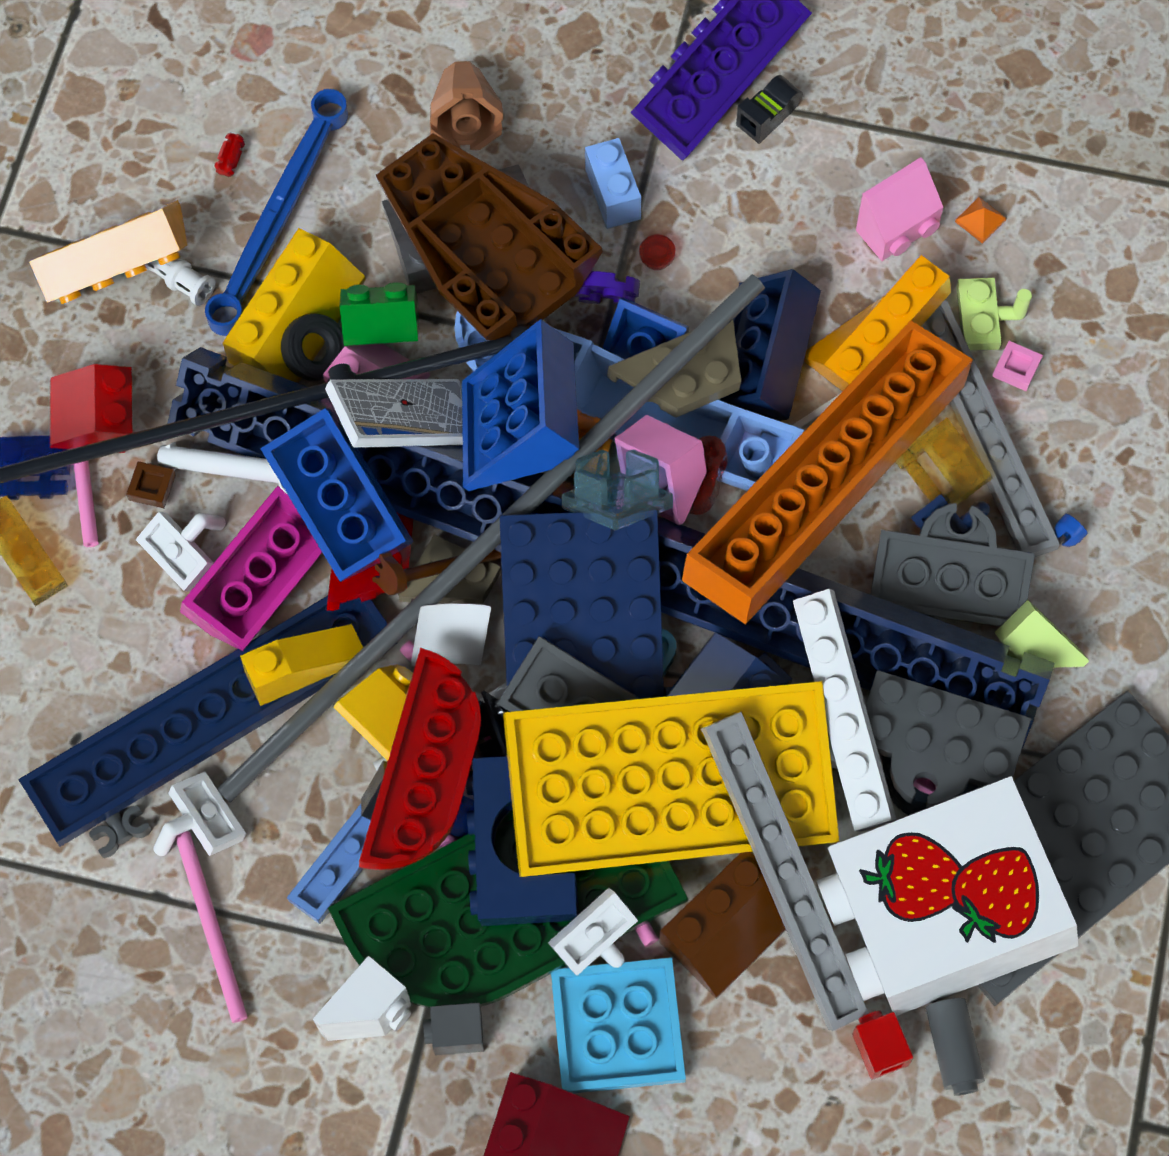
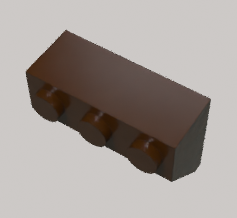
(725, 925)

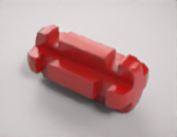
(229, 154)

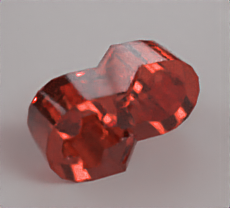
(716, 462)

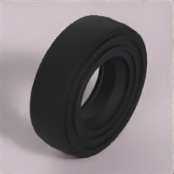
(292, 345)

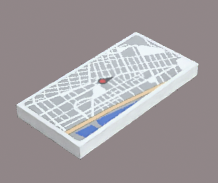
(399, 411)

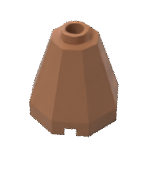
(465, 107)

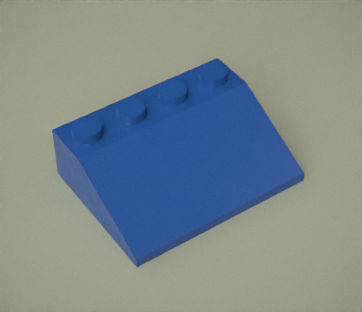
(520, 409)

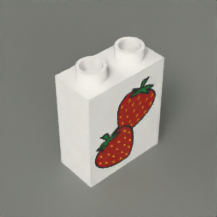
(948, 898)

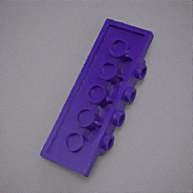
(716, 69)

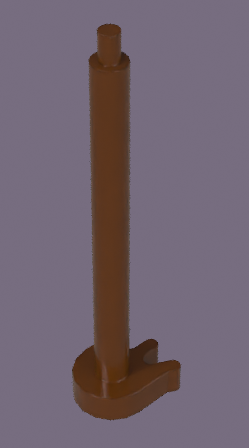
(394, 578)

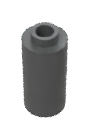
(955, 1045)

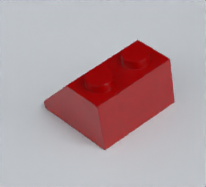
(90, 405)

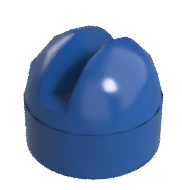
(1070, 529)

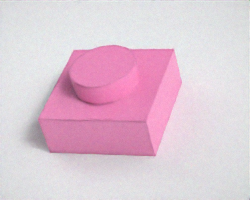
(1017, 365)

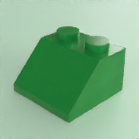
(379, 314)

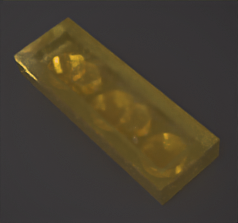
(26, 556)

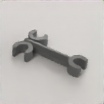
(119, 830)

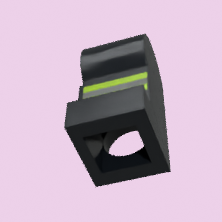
(768, 108)

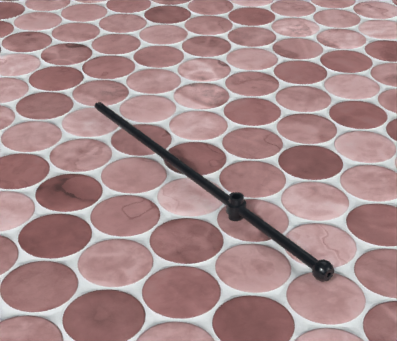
(253, 409)

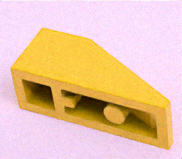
(298, 661)

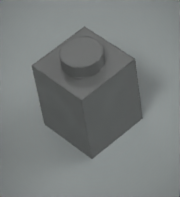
(454, 1029)

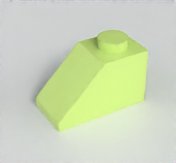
(1034, 633)

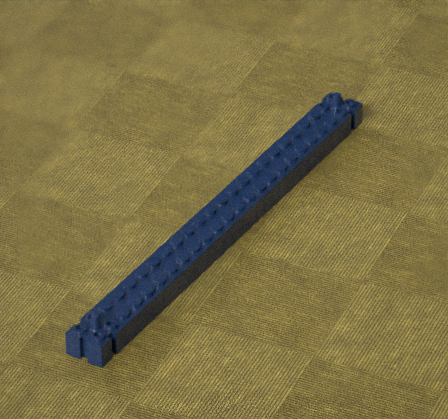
(429, 488)

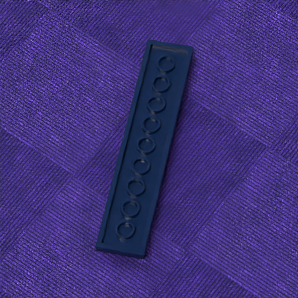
(174, 730)

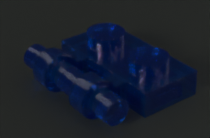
(25, 448)

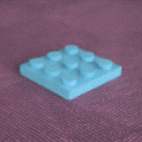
(618, 1026)

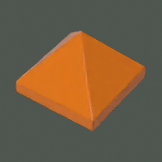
(980, 220)

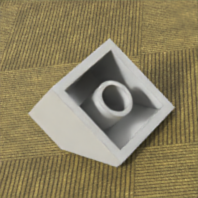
(365, 1005)

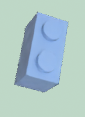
(613, 183)

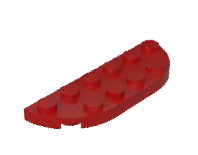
(425, 766)

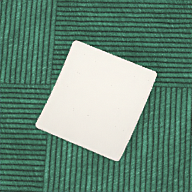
(453, 632)

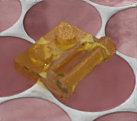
(953, 460)

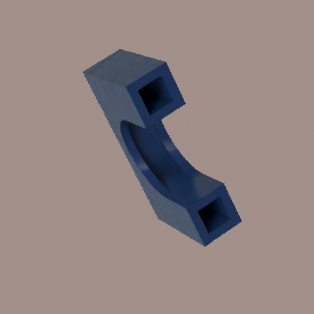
(500, 892)

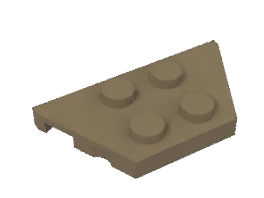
(704, 379)

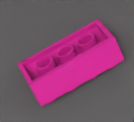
(253, 573)

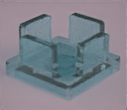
(617, 498)

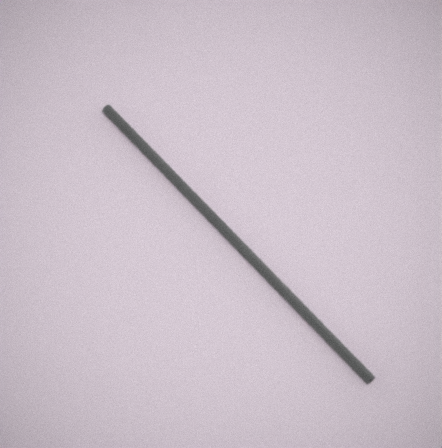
(488, 540)

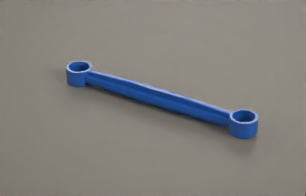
(277, 209)

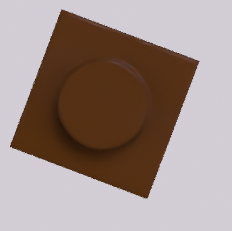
(151, 484)

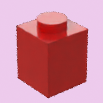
(881, 1044)

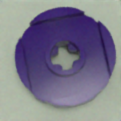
(605, 285)

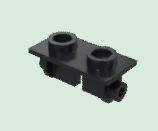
(492, 724)

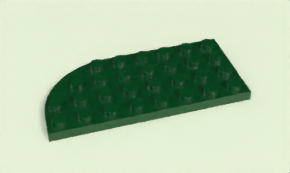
(428, 940)

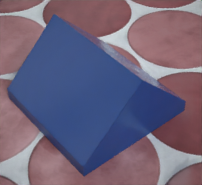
(639, 329)

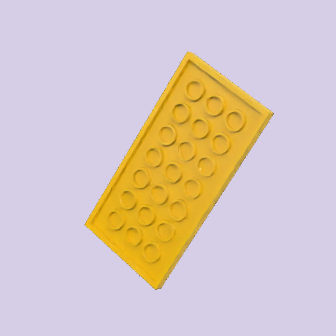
(642, 785)

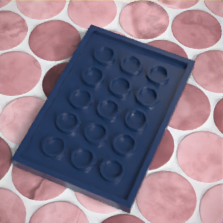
(586, 594)

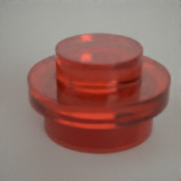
(657, 252)

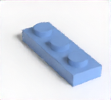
(332, 870)

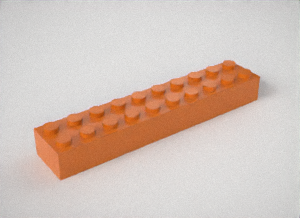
(825, 472)

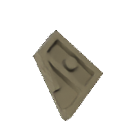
(471, 589)

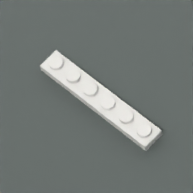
(845, 710)

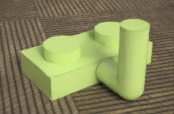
(981, 314)

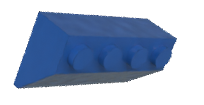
(336, 494)

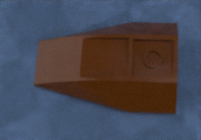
(487, 238)

